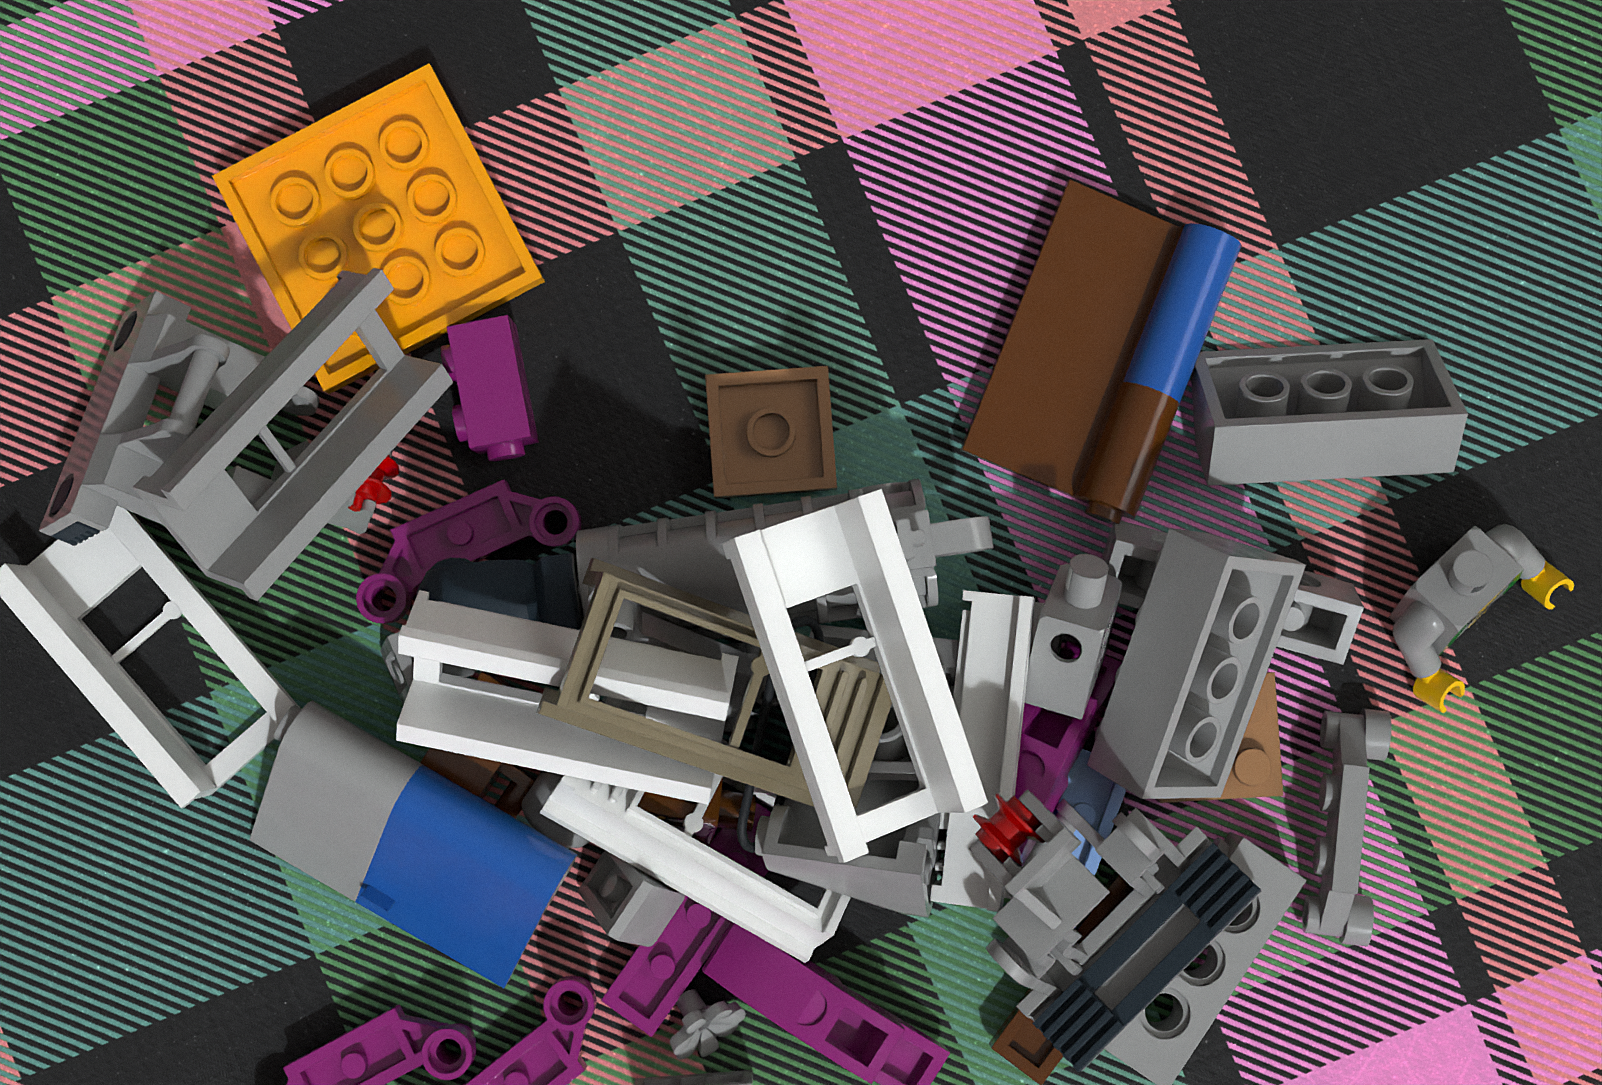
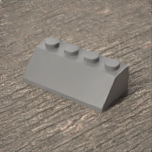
(1325, 412)
(1194, 666)

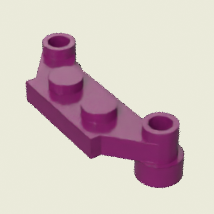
(462, 529)
(552, 1048)
(384, 1051)

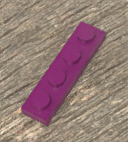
(660, 973)

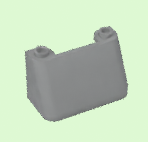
(898, 865)

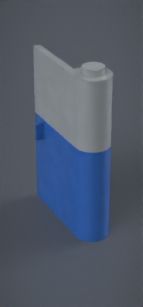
(407, 842)

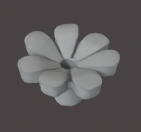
(703, 1024)

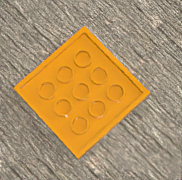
(388, 191)

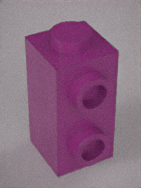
(492, 388)

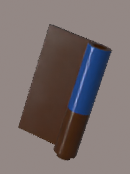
(1101, 350)

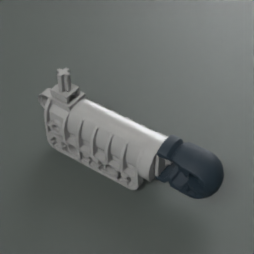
(692, 559)

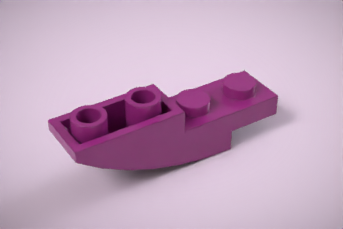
(1054, 741)
(824, 1011)

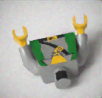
(1458, 593)

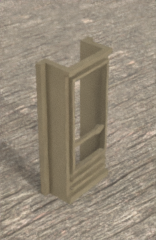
(847, 691)

